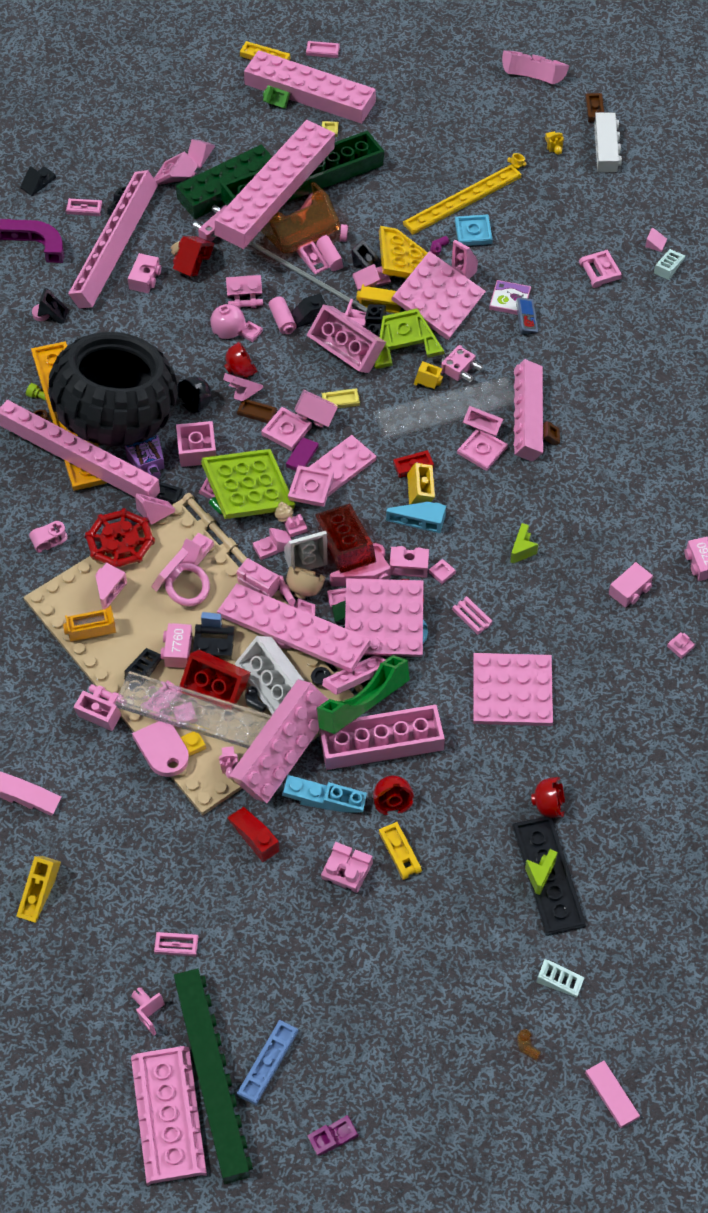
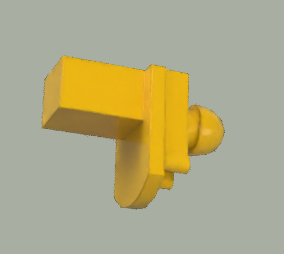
(554, 142)

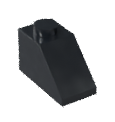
(307, 310)

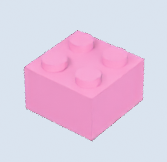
(195, 442)

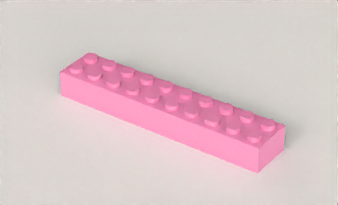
(274, 184)

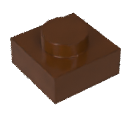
(551, 433)

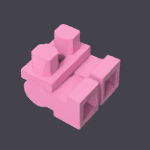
(346, 867)

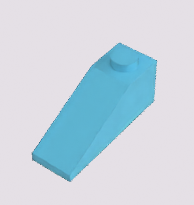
(420, 515)

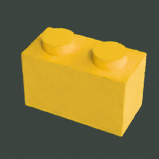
(420, 483)

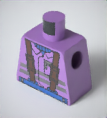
(146, 456)

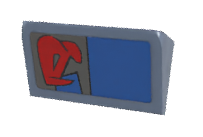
(526, 315)

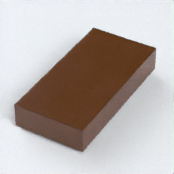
(256, 411)

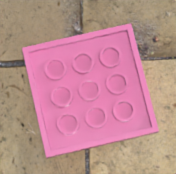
(439, 295)
(387, 615)
(512, 689)

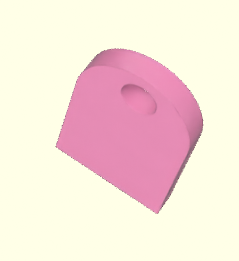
(160, 746)

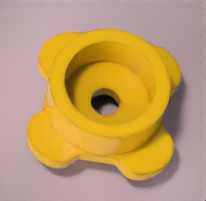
(517, 160)

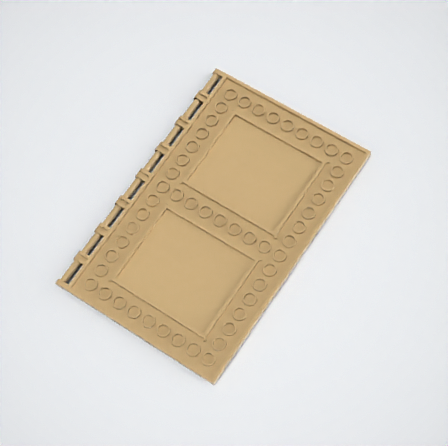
(142, 618)

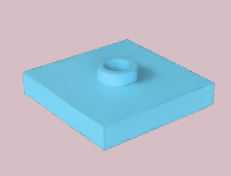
(473, 230)

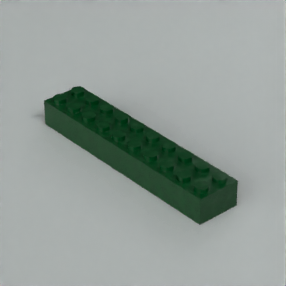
(347, 159)

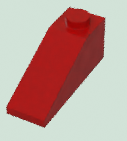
(255, 834)

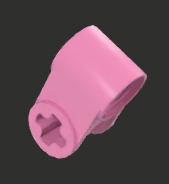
(47, 536)

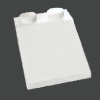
(307, 551)

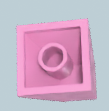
(176, 169)

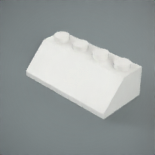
(269, 670)

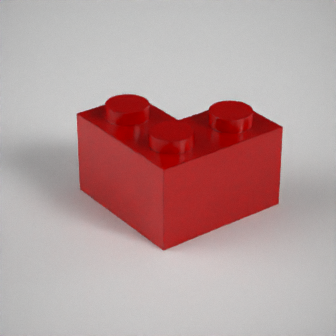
(191, 253)

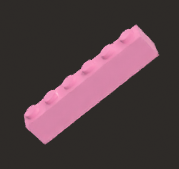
(528, 410)

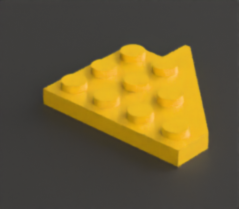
(398, 253)

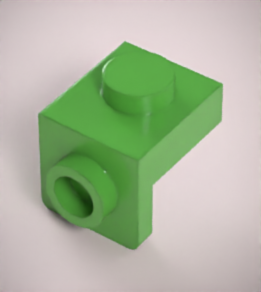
(276, 96)

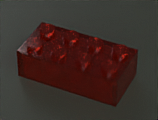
(346, 538)

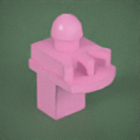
(228, 760)

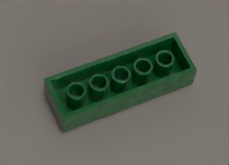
(204, 189)

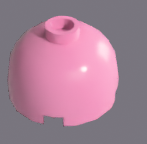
(227, 321)

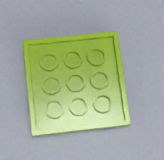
(246, 483)

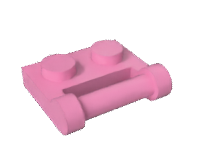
(605, 266)

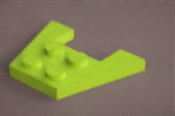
(406, 330)

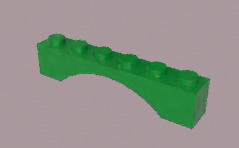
(388, 678)

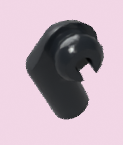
(252, 699)

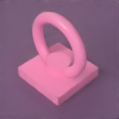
(170, 574)

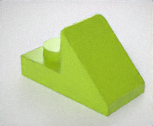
(523, 547)
(540, 872)

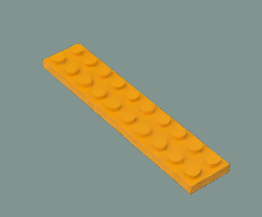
(44, 359)

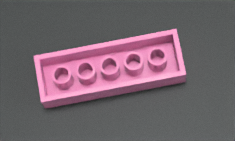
(383, 737)
(280, 742)

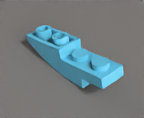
(324, 796)

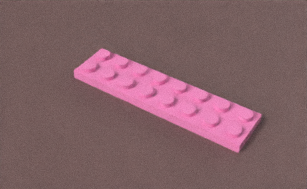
(294, 627)

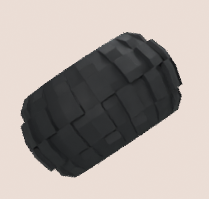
(112, 389)

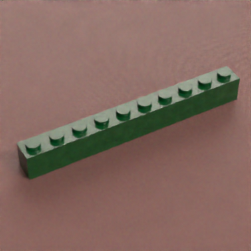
(211, 1076)

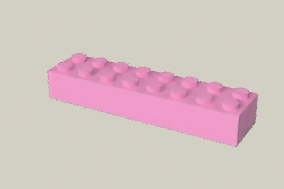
(311, 86)

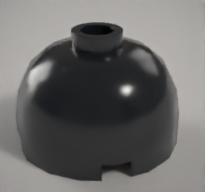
(194, 391)

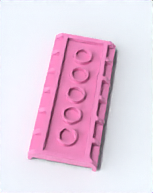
(168, 1115)

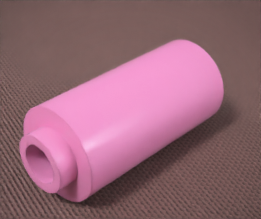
(282, 315)

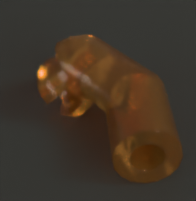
(525, 1046)

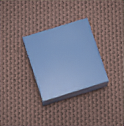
(211, 619)

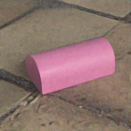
(329, 253)

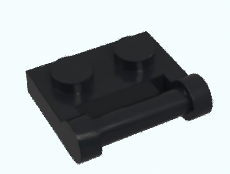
(217, 647)

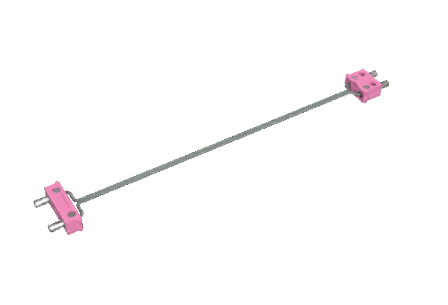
(455, 365)

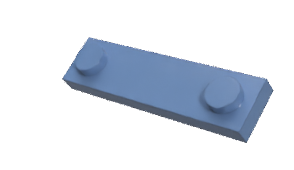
(267, 1062)

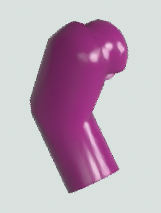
(436, 245)

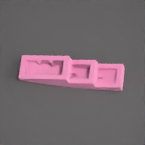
(27, 794)

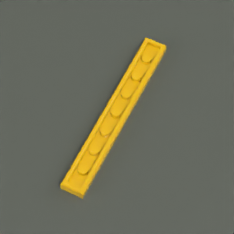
(462, 199)

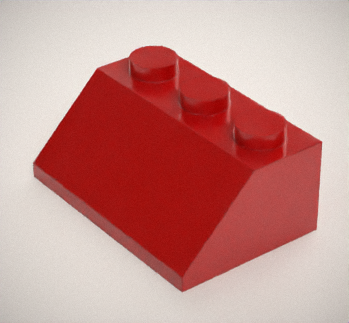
(214, 677)

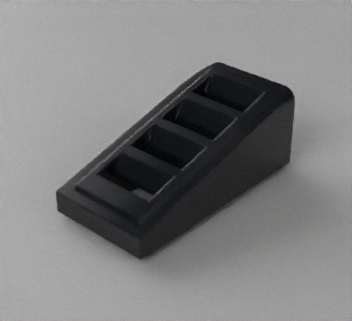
(137, 663)

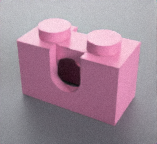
(143, 273)
(415, 567)

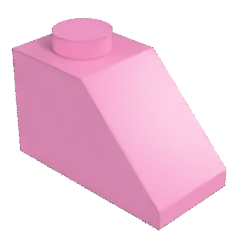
(110, 583)

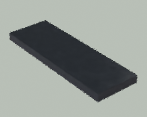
(558, 901)

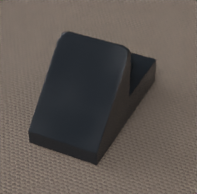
(36, 180)
(364, 255)
(53, 306)

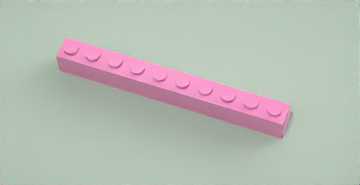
(113, 239)
(77, 451)

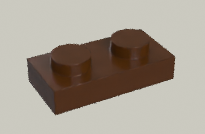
(594, 105)

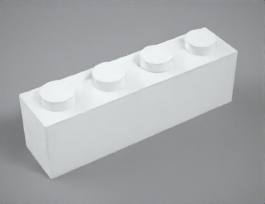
(607, 142)

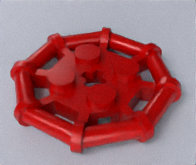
(119, 529)

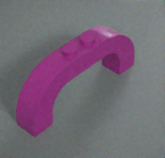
(34, 231)

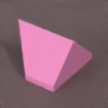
(153, 508)

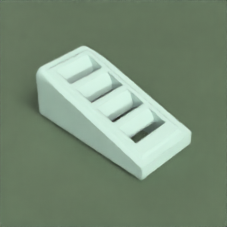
(666, 272)
(557, 985)

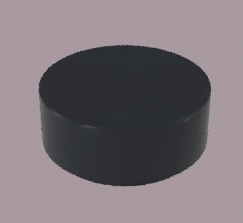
(318, 675)

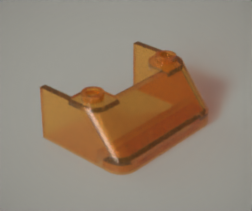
(305, 225)

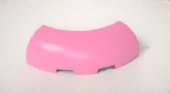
(534, 67)

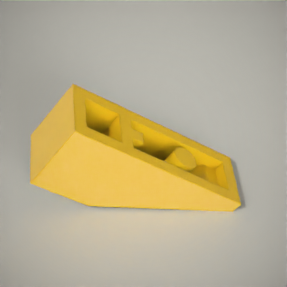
(38, 887)

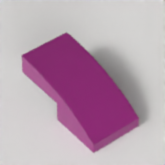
(333, 1136)

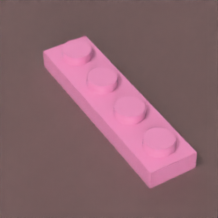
(345, 680)

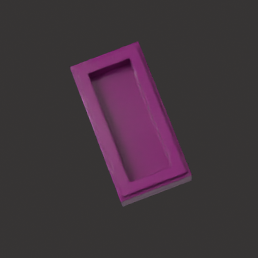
(302, 454)

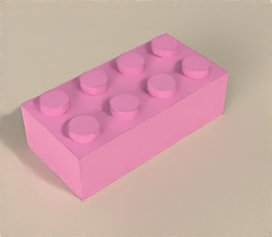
(346, 338)

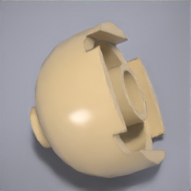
(304, 582)

